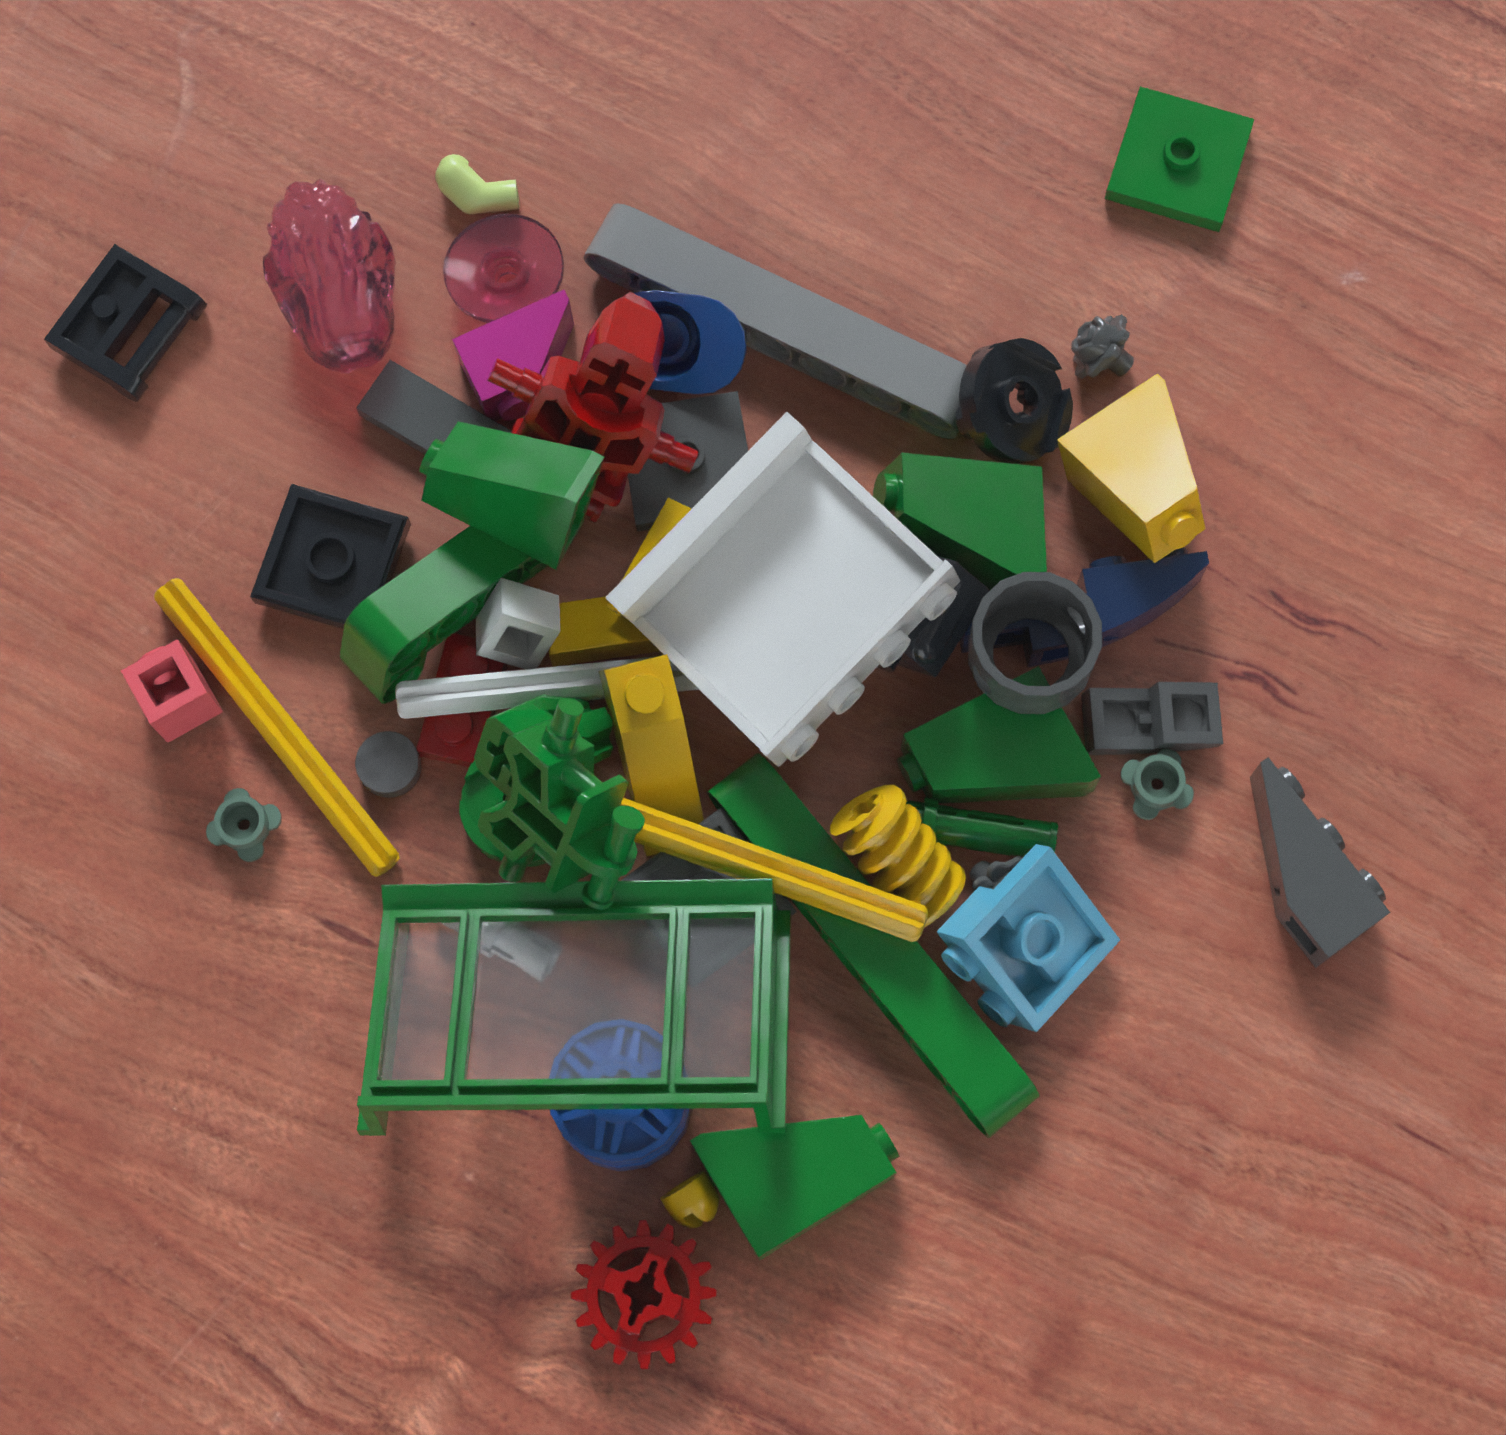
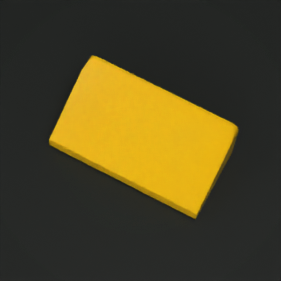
(595, 633)

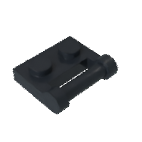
(109, 312)

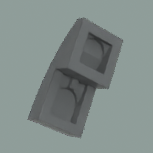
(1152, 718)

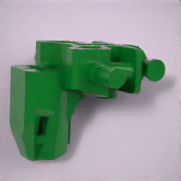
(554, 802)

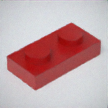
(457, 736)

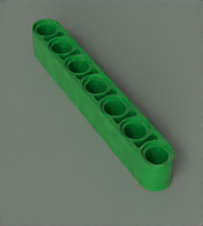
(889, 969)

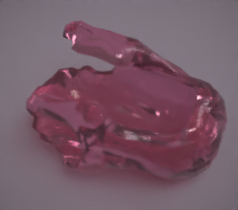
(331, 276)

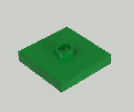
(1179, 159)

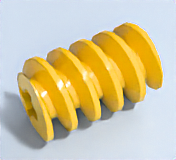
(900, 848)

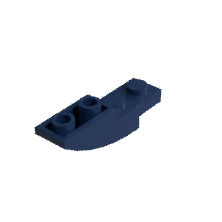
(1124, 596)

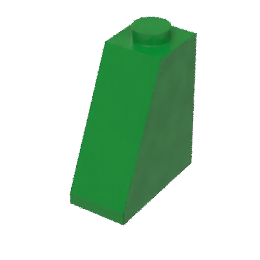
(512, 487)
(970, 511)
(997, 754)
(795, 1178)

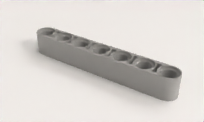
(785, 319)

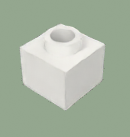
(517, 624)

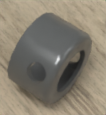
(1041, 598)

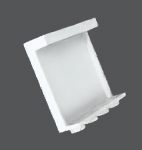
(785, 591)

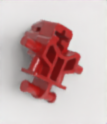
(602, 399)

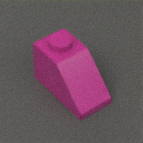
(519, 338)

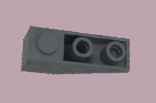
(1310, 878)

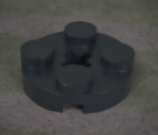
(986, 409)

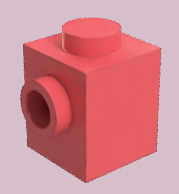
(171, 690)

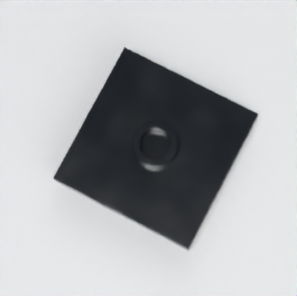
(328, 556)

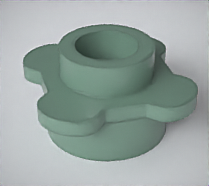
(1165, 767)
(238, 807)

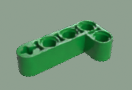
(424, 605)

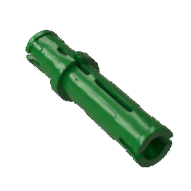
(985, 830)

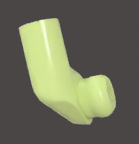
(470, 191)

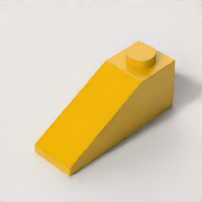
(652, 737)

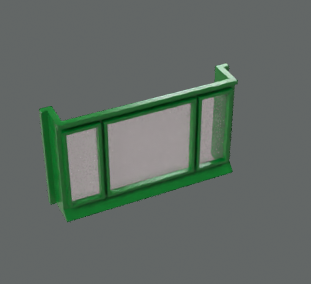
(571, 1006)

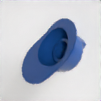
(701, 342)

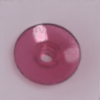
(497, 248)

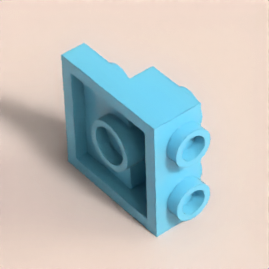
(1027, 940)

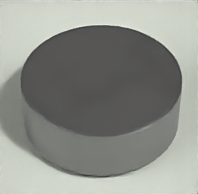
(388, 764)

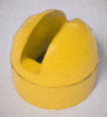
(692, 1201)

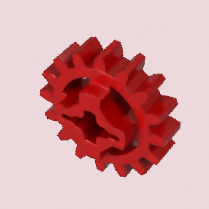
(616, 1283)

